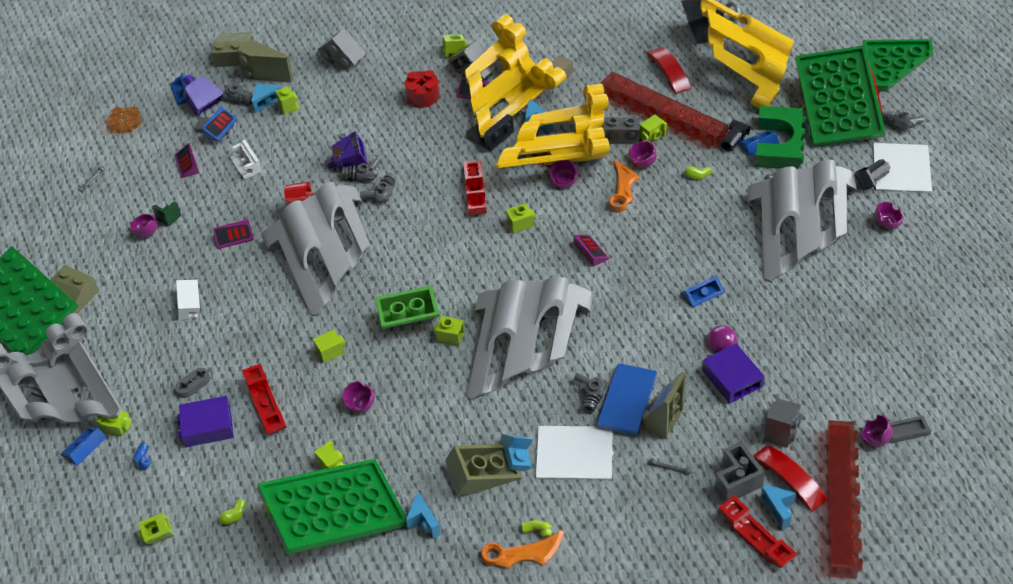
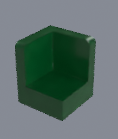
(168, 214)

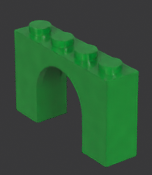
(784, 154)

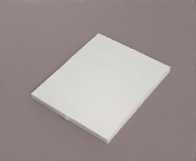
(908, 167)
(574, 453)

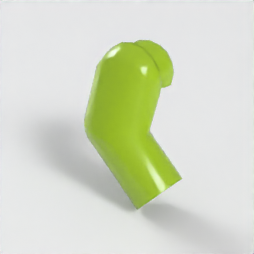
(697, 174)
(233, 515)
(535, 525)

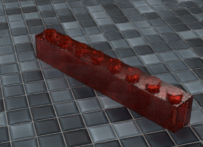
(675, 114)
(842, 500)

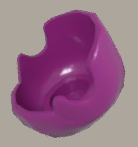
(642, 154)
(563, 173)
(886, 214)
(143, 226)
(721, 337)
(357, 392)
(879, 429)

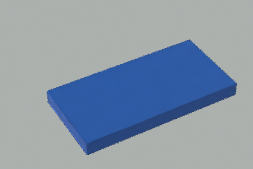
(627, 399)

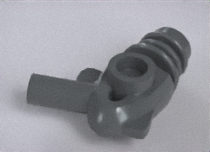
(237, 93)
(902, 120)
(363, 172)
(382, 190)
(592, 389)

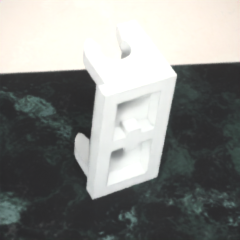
(245, 160)
(187, 298)

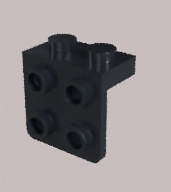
(494, 134)

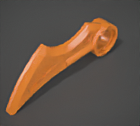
(623, 194)
(538, 552)

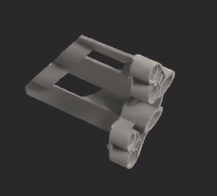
(798, 195)
(312, 225)
(518, 311)
(56, 370)

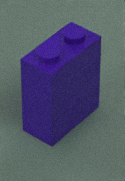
(733, 373)
(205, 421)

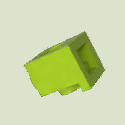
(452, 44)
(287, 100)
(652, 129)
(116, 425)
(328, 457)
(147, 527)

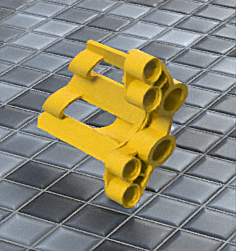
(758, 38)
(520, 79)
(584, 144)

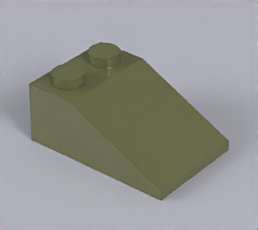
(226, 46)
(264, 62)
(76, 285)
(666, 408)
(479, 468)

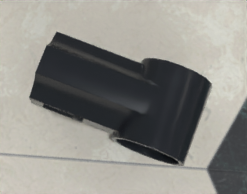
(736, 132)
(869, 175)

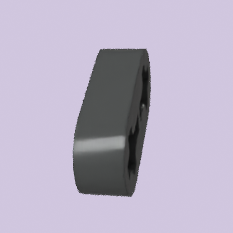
(192, 382)

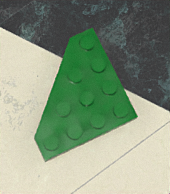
(896, 58)

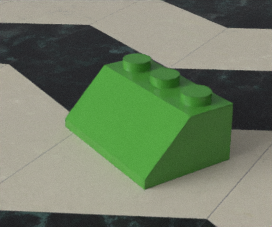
(407, 307)

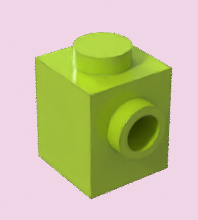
(520, 217)
(449, 330)
(329, 345)

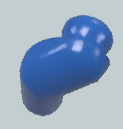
(140, 457)

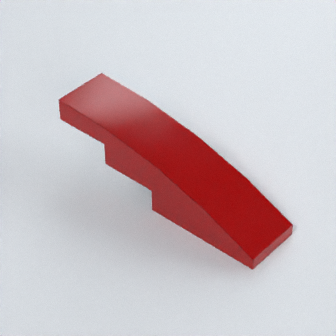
(475, 187)

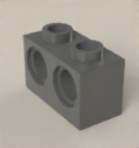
(622, 130)

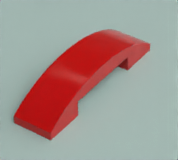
(671, 69)
(263, 399)
(792, 475)
(755, 534)

